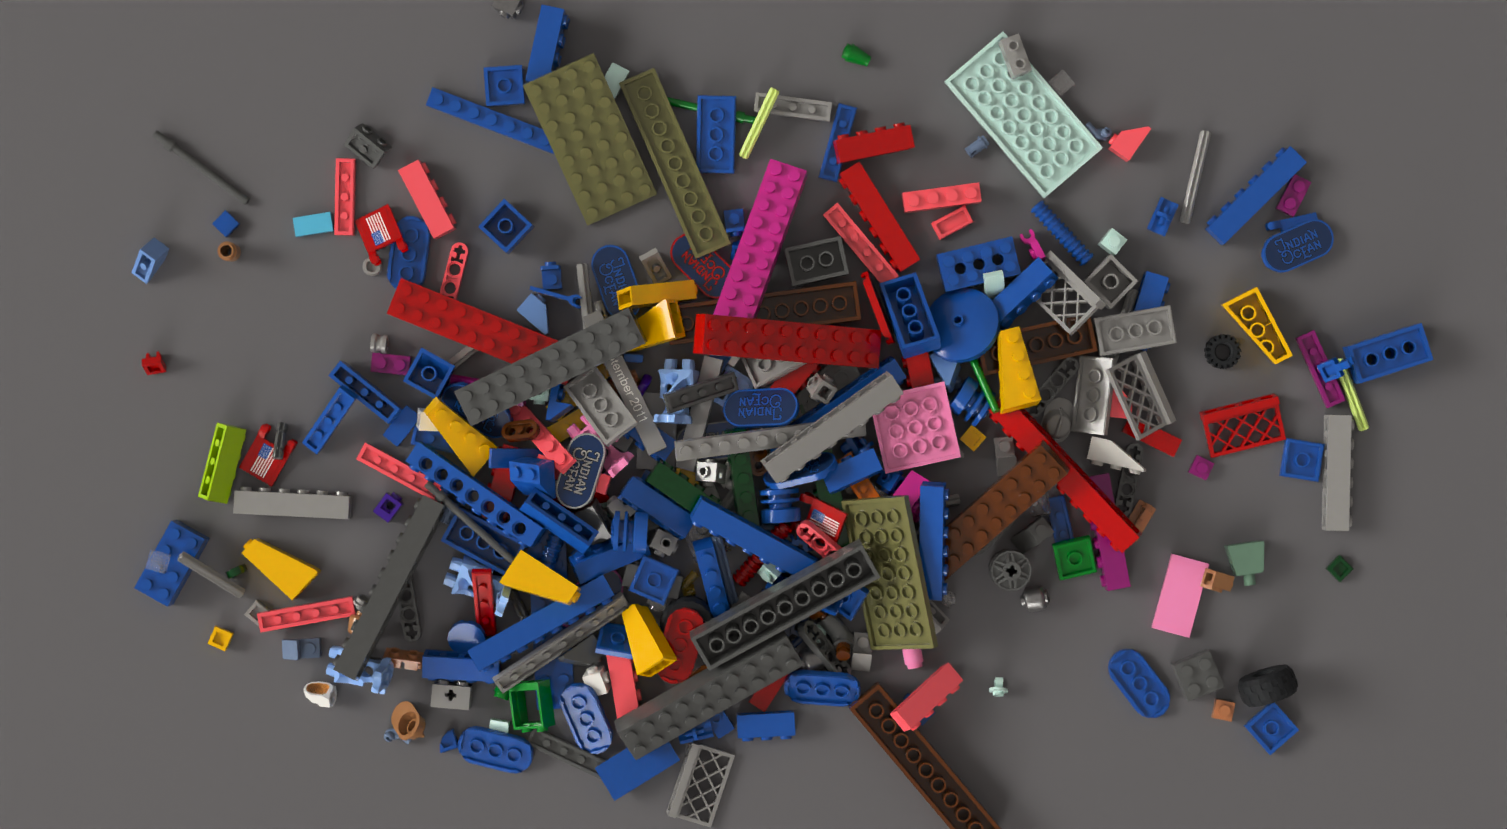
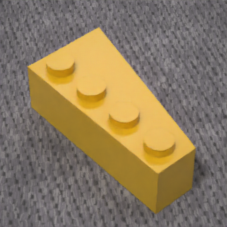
(1257, 321)
(1016, 376)
(465, 440)

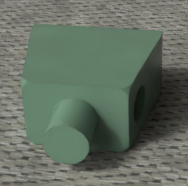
(1246, 559)

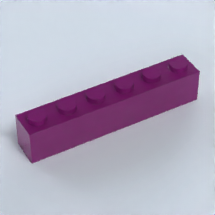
(1111, 562)

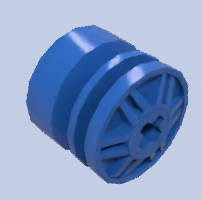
(971, 401)
(780, 505)
(630, 531)

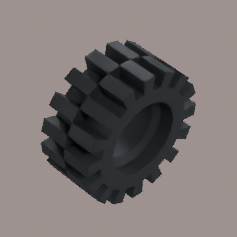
(1211, 351)

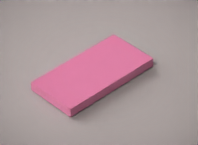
(1179, 596)

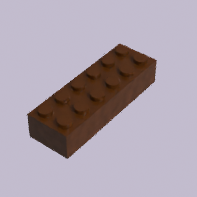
(1046, 344)

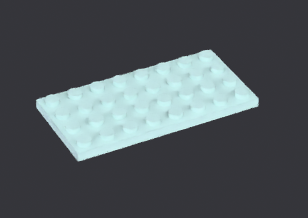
(1024, 118)

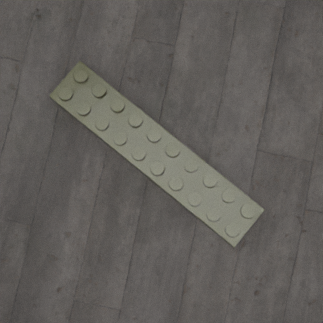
(675, 163)

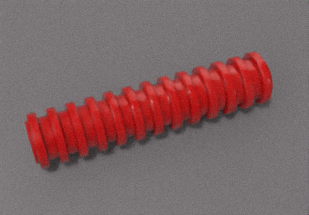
(753, 563)

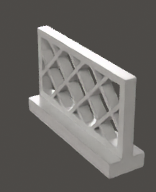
(1078, 286)
(1151, 390)
(684, 779)

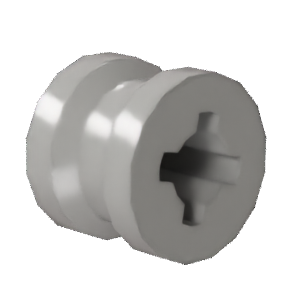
(379, 343)

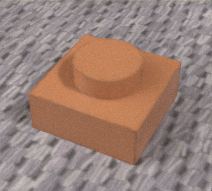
(1223, 710)

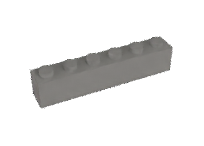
(1336, 472)
(292, 504)

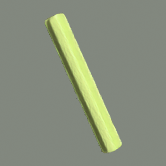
(759, 123)
(1353, 400)

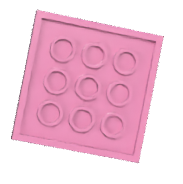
(917, 429)

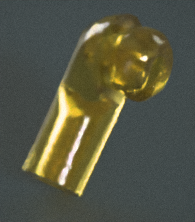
(687, 584)

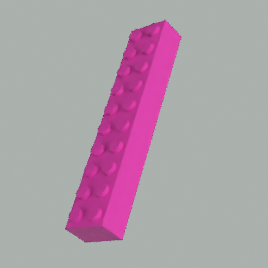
(761, 241)

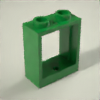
(519, 707)

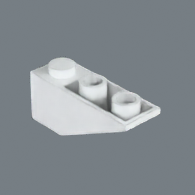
(1109, 452)

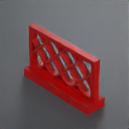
(1242, 409)

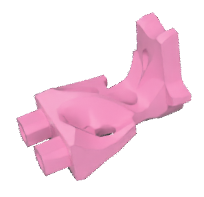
(615, 459)

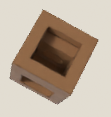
(1217, 581)

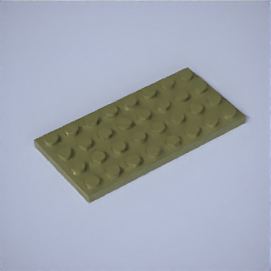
(590, 139)
(897, 602)

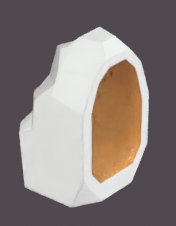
(321, 693)

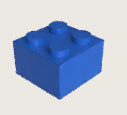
(506, 226)

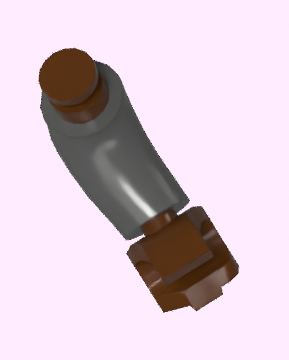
(838, 632)

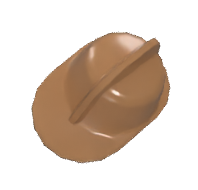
(408, 721)

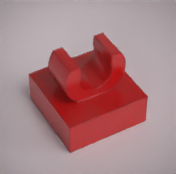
(153, 365)

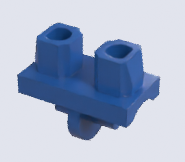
(1162, 216)
(855, 445)
(697, 733)

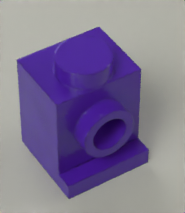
(382, 508)

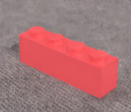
(941, 197)
(427, 199)
(623, 684)
(926, 697)

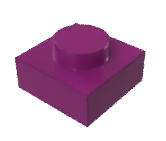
(1201, 467)

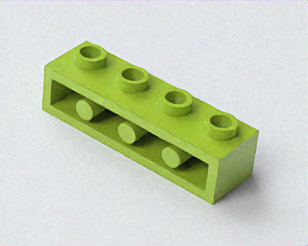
(222, 463)

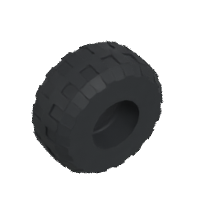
(693, 602)
(1267, 685)

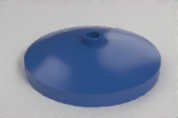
(965, 323)

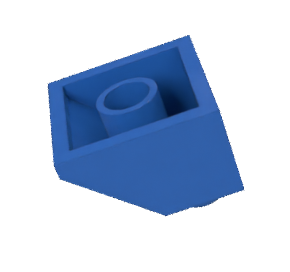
(429, 373)
(533, 473)

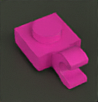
(1035, 249)

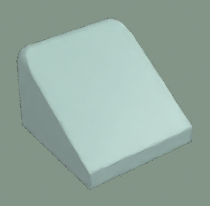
(499, 725)

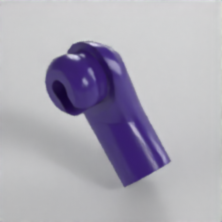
(644, 383)

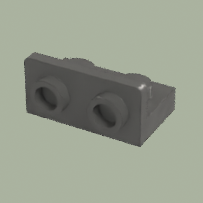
(367, 145)

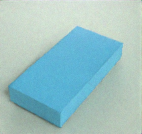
(313, 224)

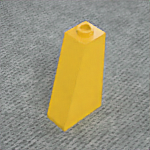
(652, 294)
(661, 324)
(283, 569)
(537, 579)
(647, 643)

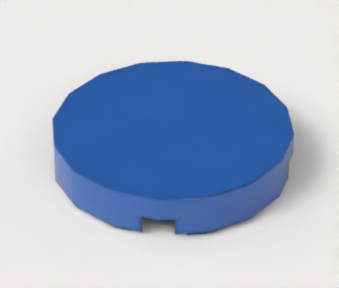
(465, 635)

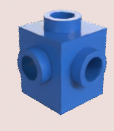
(890, 480)

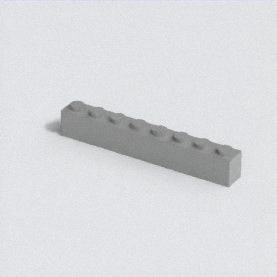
(832, 427)

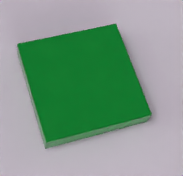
(1074, 557)

